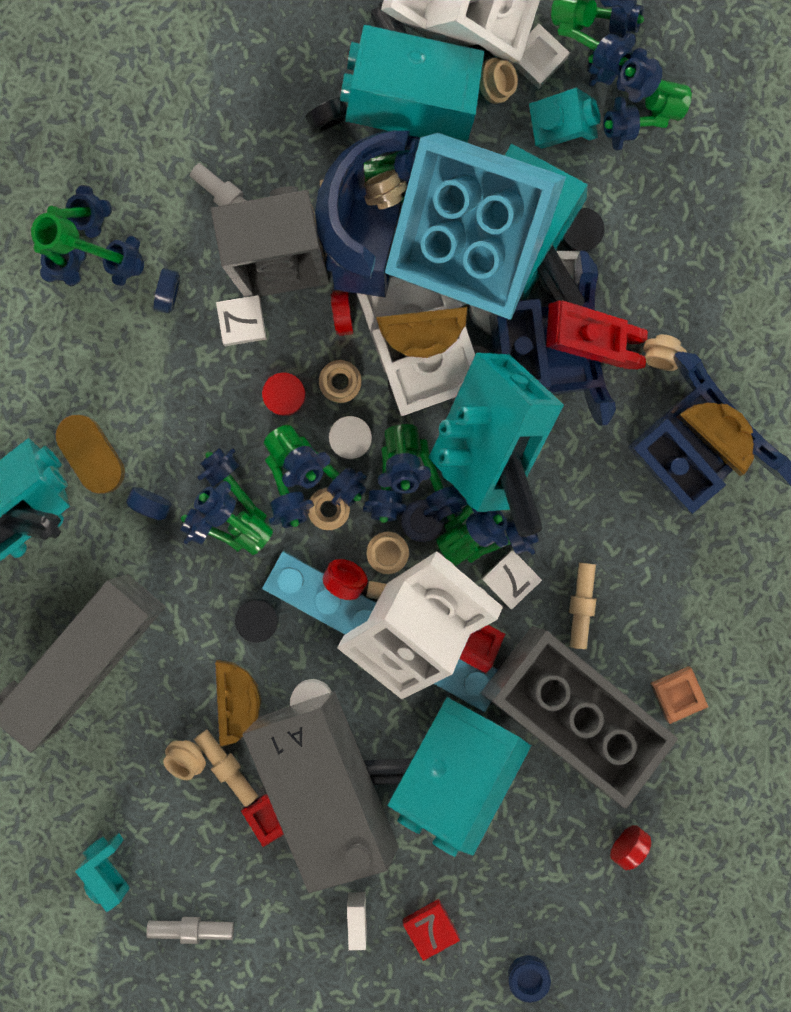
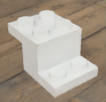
(493, 24)
(417, 380)
(420, 626)

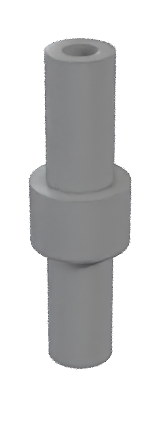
(223, 192)
(190, 930)

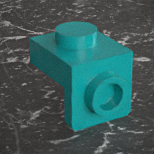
(564, 118)
(100, 878)

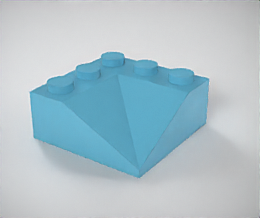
(472, 223)

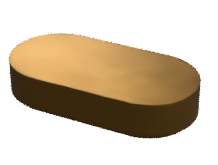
(90, 454)

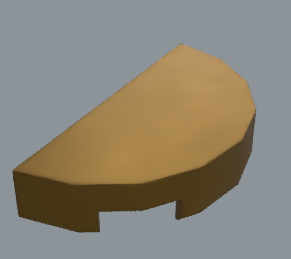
(423, 332)
(723, 432)
(237, 701)

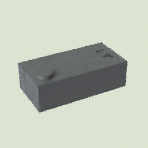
(271, 243)
(77, 661)
(579, 715)
(321, 792)

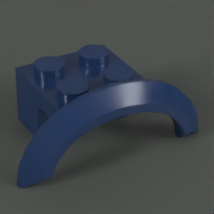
(354, 233)
(558, 371)
(685, 462)

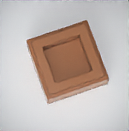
(679, 695)

